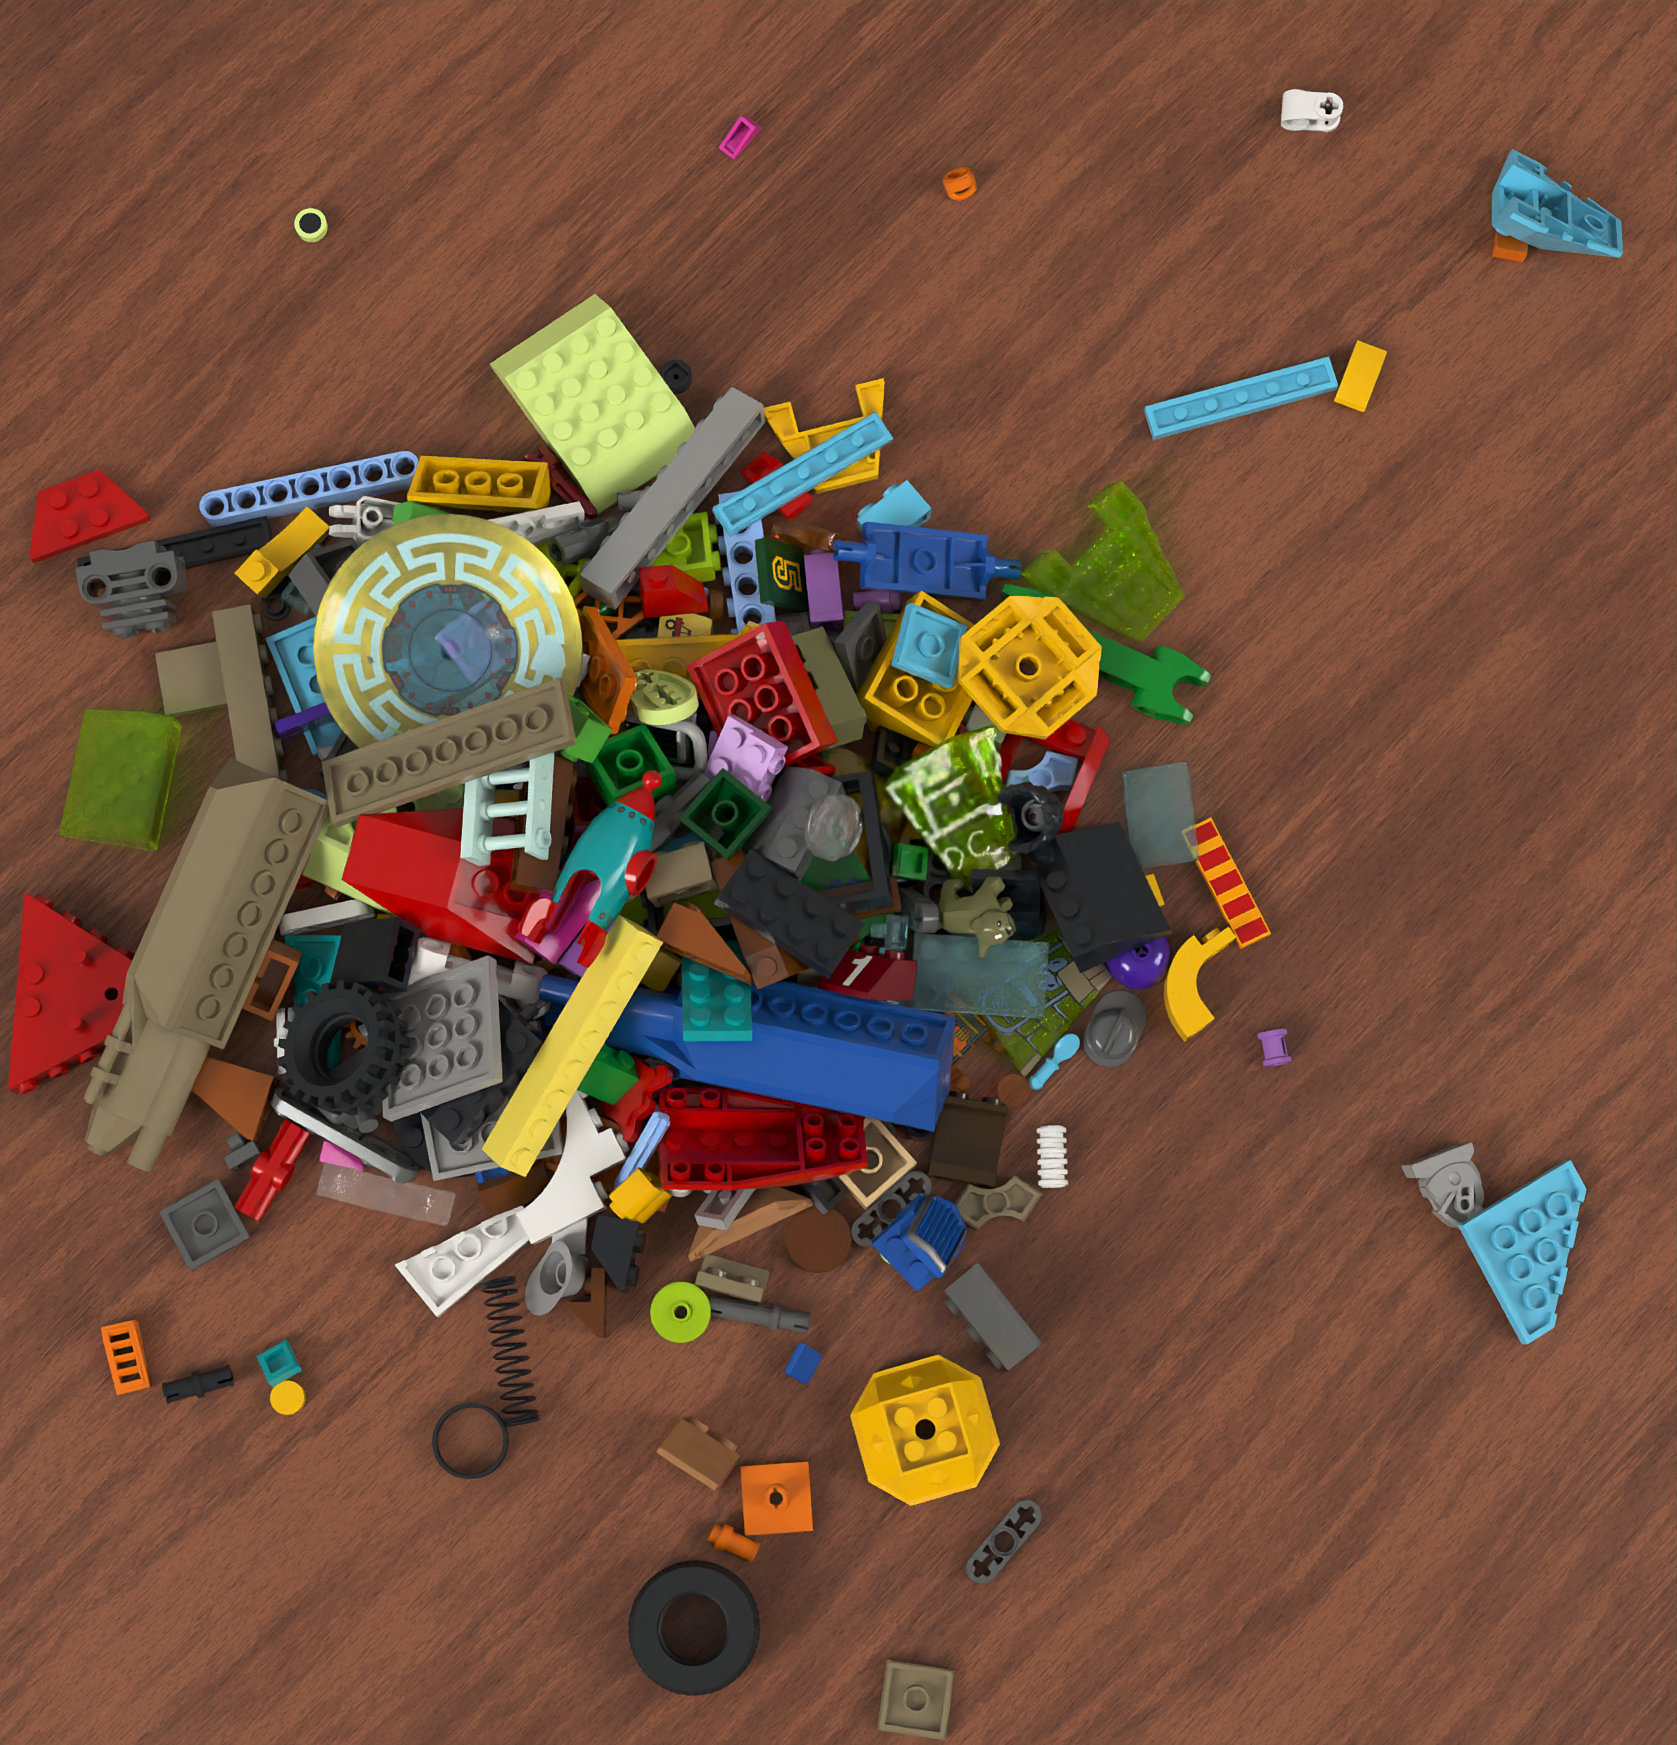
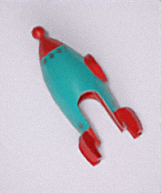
(611, 852)

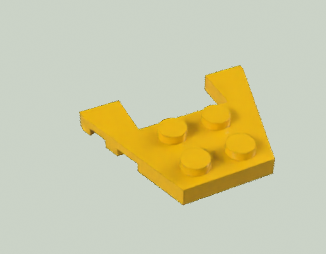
(796, 443)

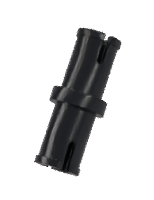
(198, 1384)

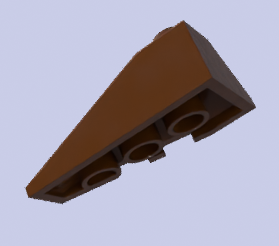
(764, 958)

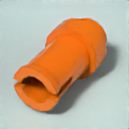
(726, 1539)

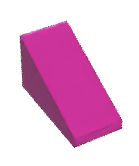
(740, 136)
(336, 1155)

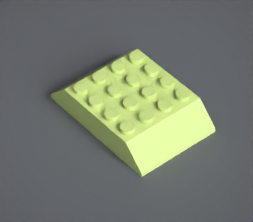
(596, 401)

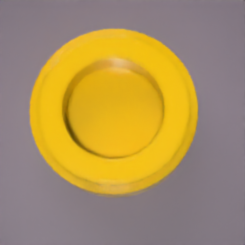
(288, 1397)

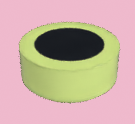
(311, 225)

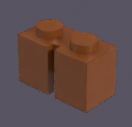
(272, 980)

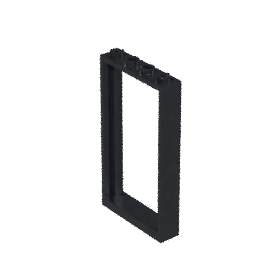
(852, 903)

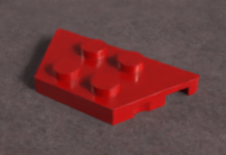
(81, 514)

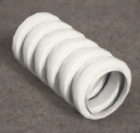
(1052, 1156)

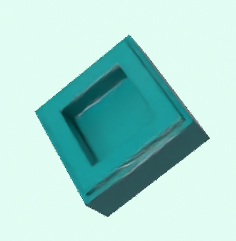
(279, 1363)

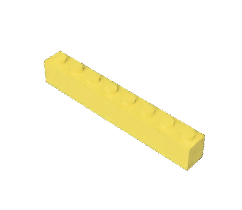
(571, 1046)

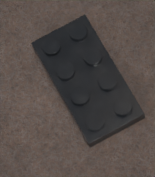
(789, 913)

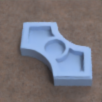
(1054, 772)

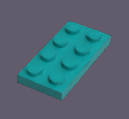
(714, 1003)

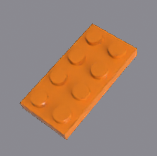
(609, 675)

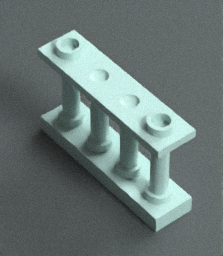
(480, 811)

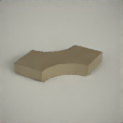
(1011, 1200)

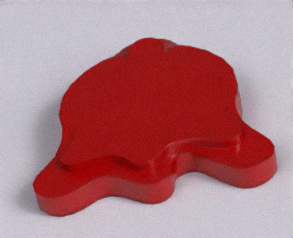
(638, 1101)

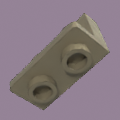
(732, 1278)

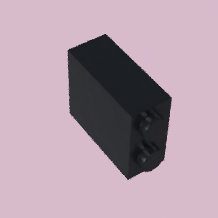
(377, 954)

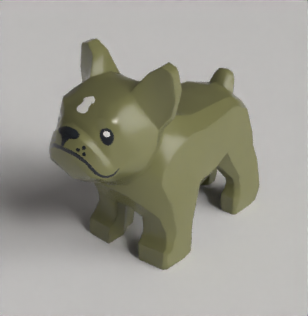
(977, 914)

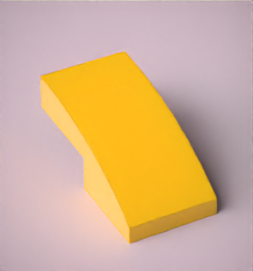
(1360, 376)

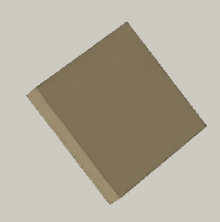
(191, 679)
(916, 1699)

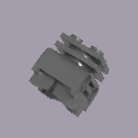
(134, 587)

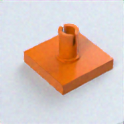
(776, 1498)

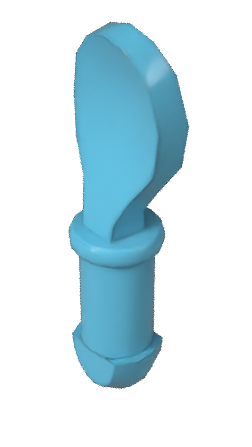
(1063, 1049)

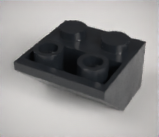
(616, 1247)

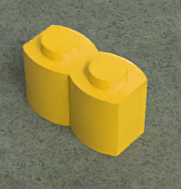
(639, 1196)

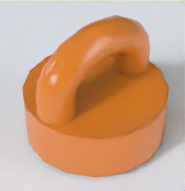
(959, 180)

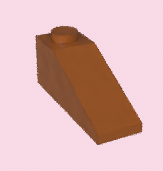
(694, 937)

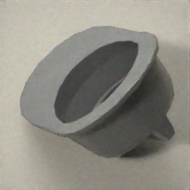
(1114, 1028)

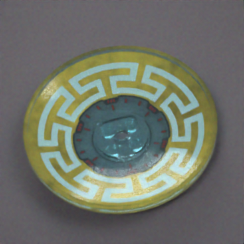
(434, 585)

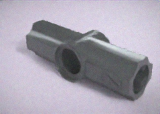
(583, 541)
(671, 808)

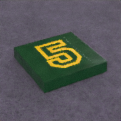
(781, 575)

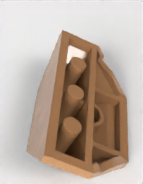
(761, 1210)

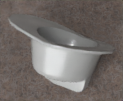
(555, 1276)

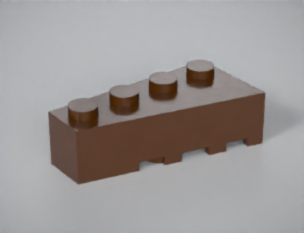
(529, 872)

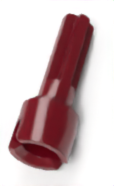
(559, 481)

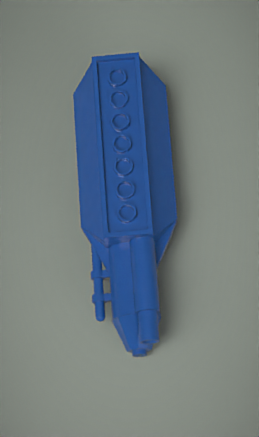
(803, 1048)

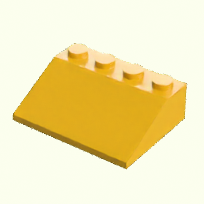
(910, 702)

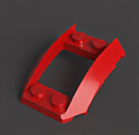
(1074, 741)

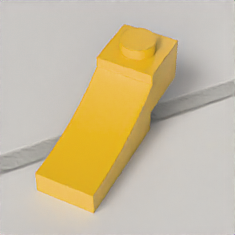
(278, 557)

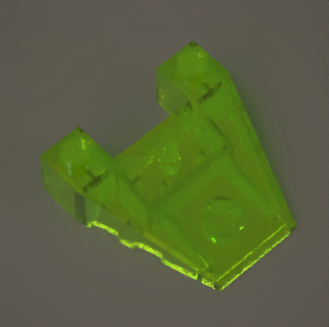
(1120, 577)

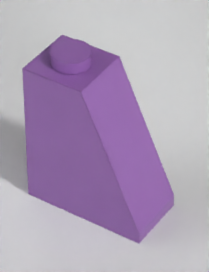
(823, 590)

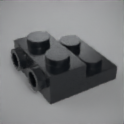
(1025, 894)

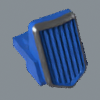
(923, 1239)

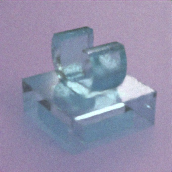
(893, 931)

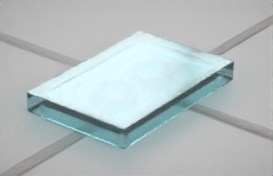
(1160, 815)

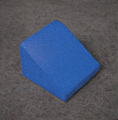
(803, 1363)

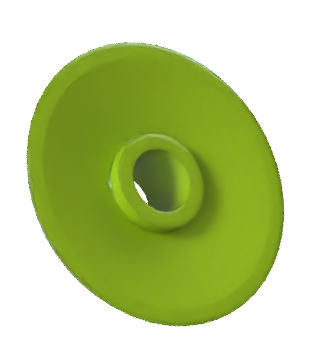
(664, 1312)

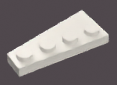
(545, 523)
(460, 1263)

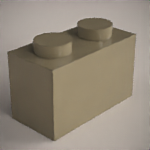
(681, 875)

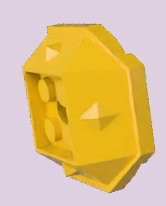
(1050, 641)
(916, 1467)

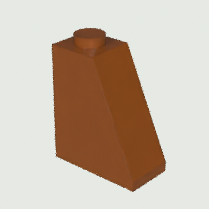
(236, 1095)

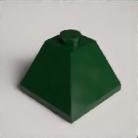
(725, 814)

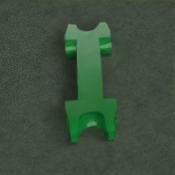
(1144, 675)

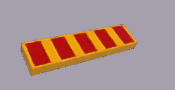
(1228, 886)

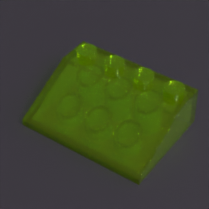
(121, 778)

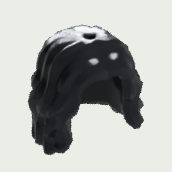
(1023, 802)

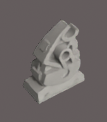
(1449, 1183)

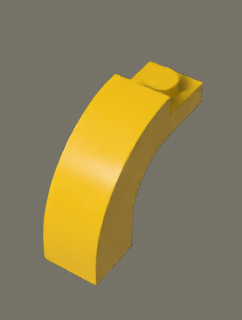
(1181, 996)

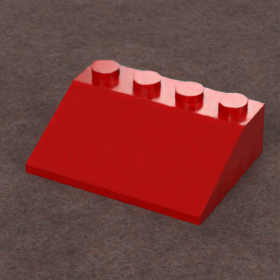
(767, 687)

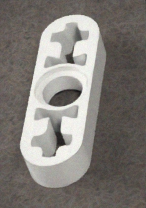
(325, 917)

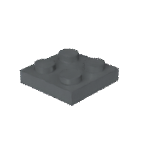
(205, 1225)

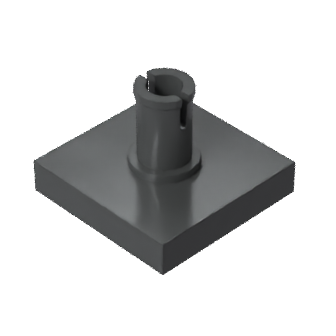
(859, 643)

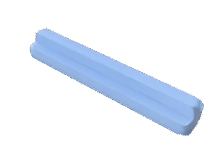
(644, 1146)

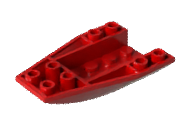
(753, 1141)

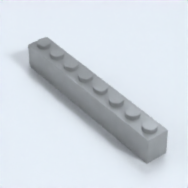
(672, 497)

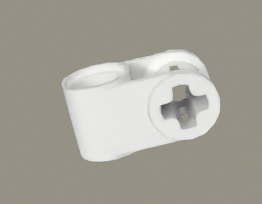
(1307, 111)

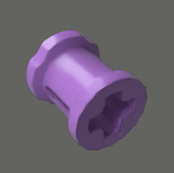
(1274, 1047)

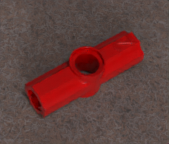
(272, 1170)

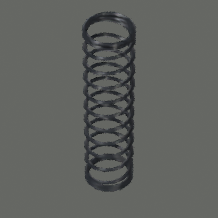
(532, 1415)

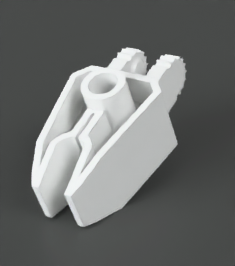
(369, 518)

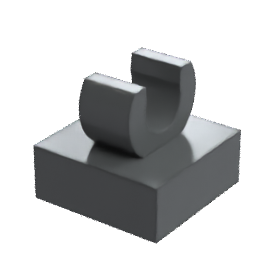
(242, 1153)

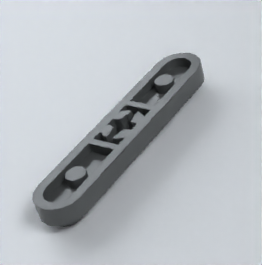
(366, 1146)

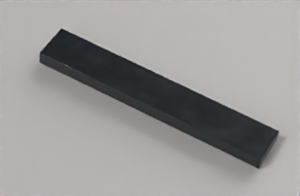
(214, 543)

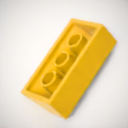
(480, 484)

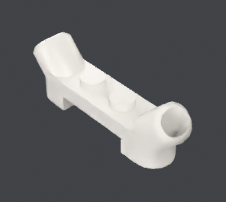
(521, 984)

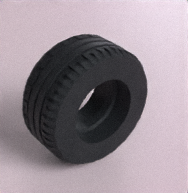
(647, 1637)

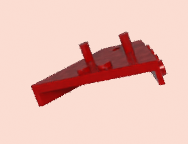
(61, 994)

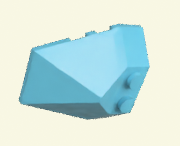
(1548, 214)

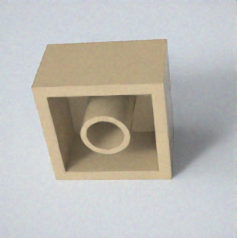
(886, 1165)

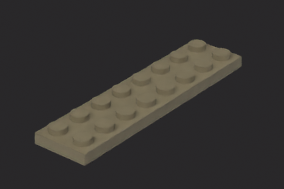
(449, 752)

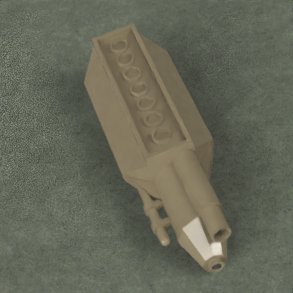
(200, 955)

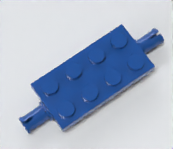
(925, 560)

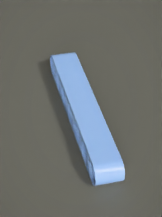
(297, 483)

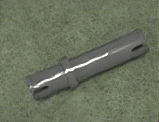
(765, 1315)

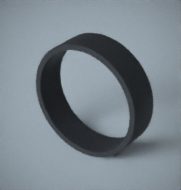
(436, 1436)

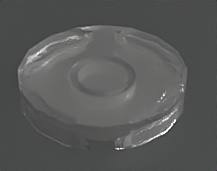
(833, 827)

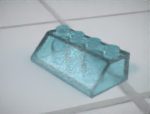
(959, 981)

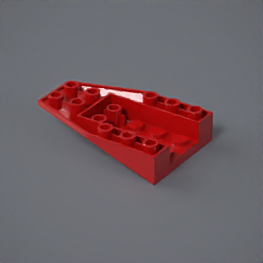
(416, 872)

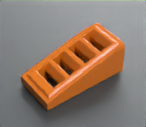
(114, 1359)

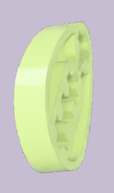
(663, 697)

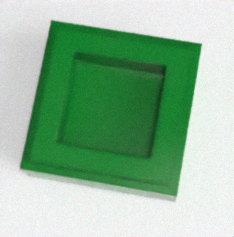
(909, 862)

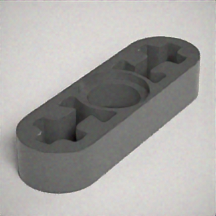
(921, 911)
(866, 1219)
(1013, 1515)

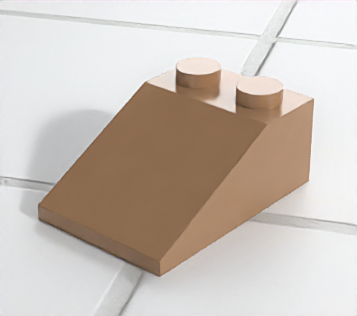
(699, 1453)

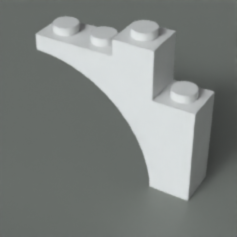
(572, 1191)

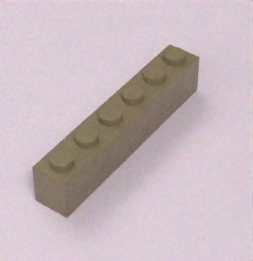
(249, 690)

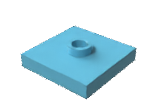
(928, 645)

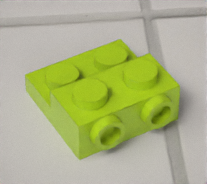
(692, 549)

